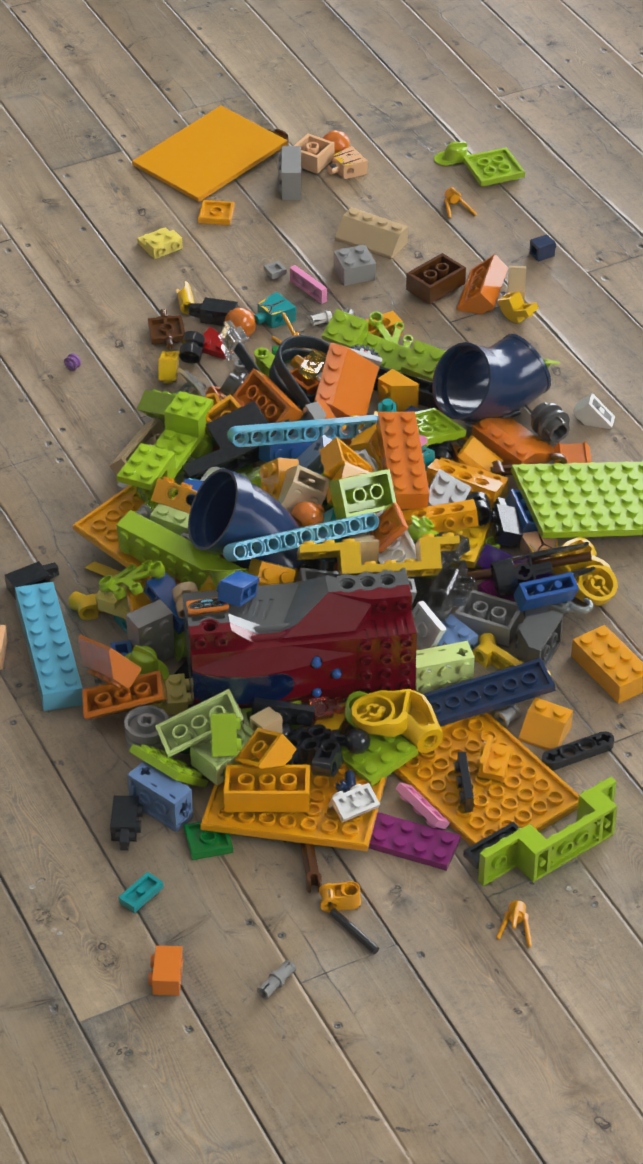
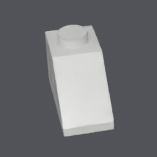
(593, 412)

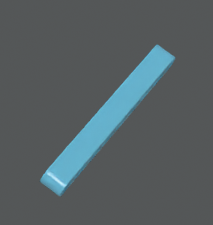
(300, 428)
(294, 537)

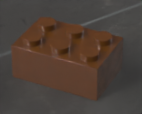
(435, 278)

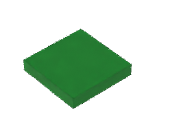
(206, 843)

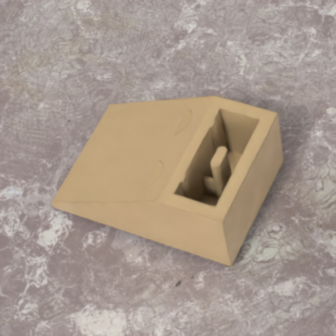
(301, 486)

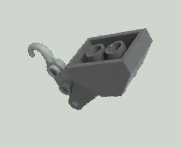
(542, 630)

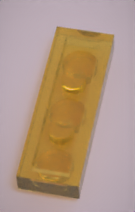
(313, 364)

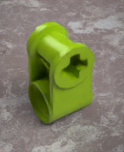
(263, 360)

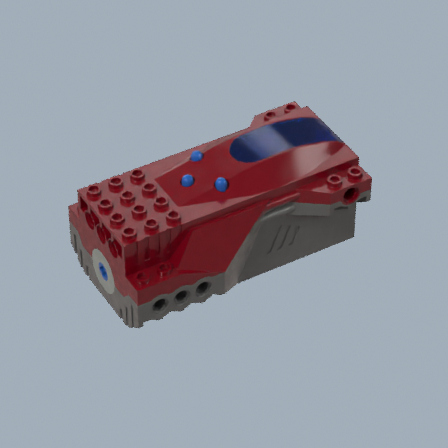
(306, 640)

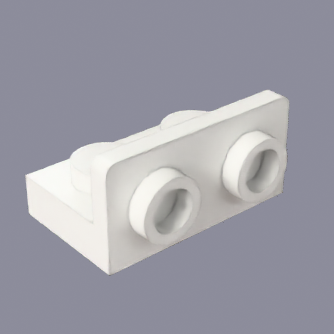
(354, 802)

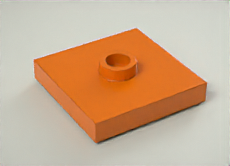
(390, 527)

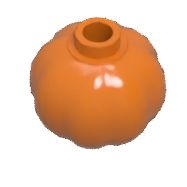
(339, 138)
(243, 318)
(307, 514)

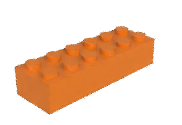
(403, 455)

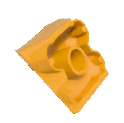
(477, 455)

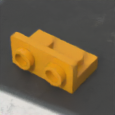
(493, 760)

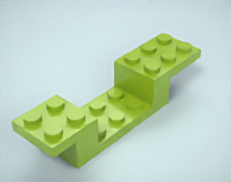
(351, 330)
(183, 432)
(539, 855)

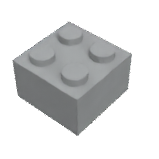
(354, 265)

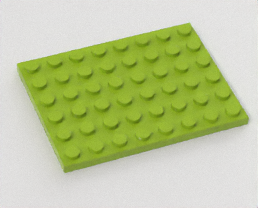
(583, 498)

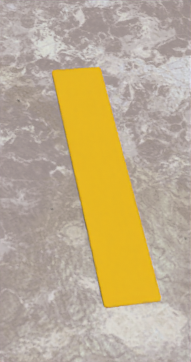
(105, 570)

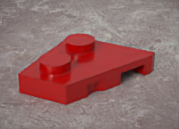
(213, 344)

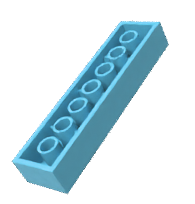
(49, 646)

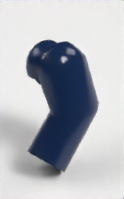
(349, 782)

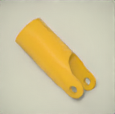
(185, 298)

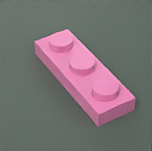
(308, 284)
(422, 806)

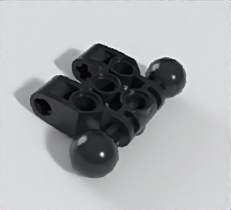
(322, 748)

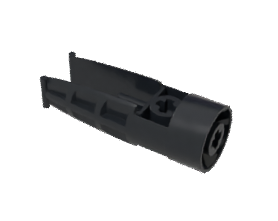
(507, 576)

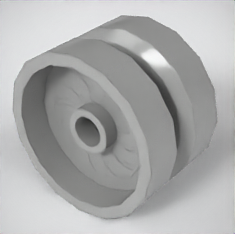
(141, 727)

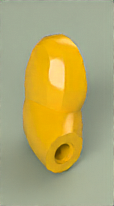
(596, 586)
(396, 714)

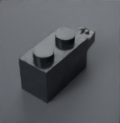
(212, 310)
(505, 524)
(30, 575)
(125, 820)

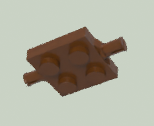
(166, 329)

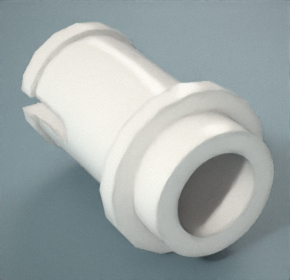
(321, 318)

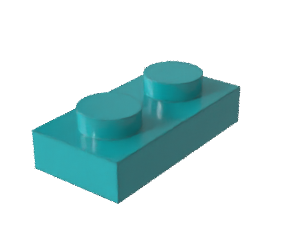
(141, 892)

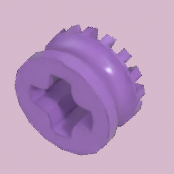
(72, 362)

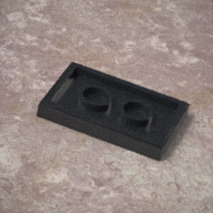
(245, 415)

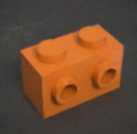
(167, 970)

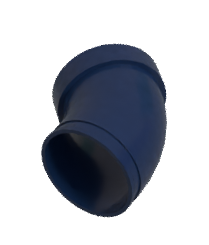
(489, 381)
(236, 510)

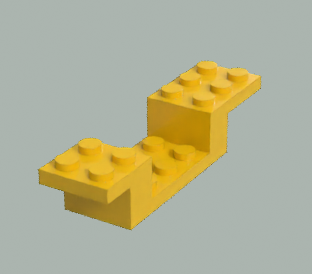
(349, 556)

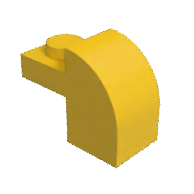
(515, 308)

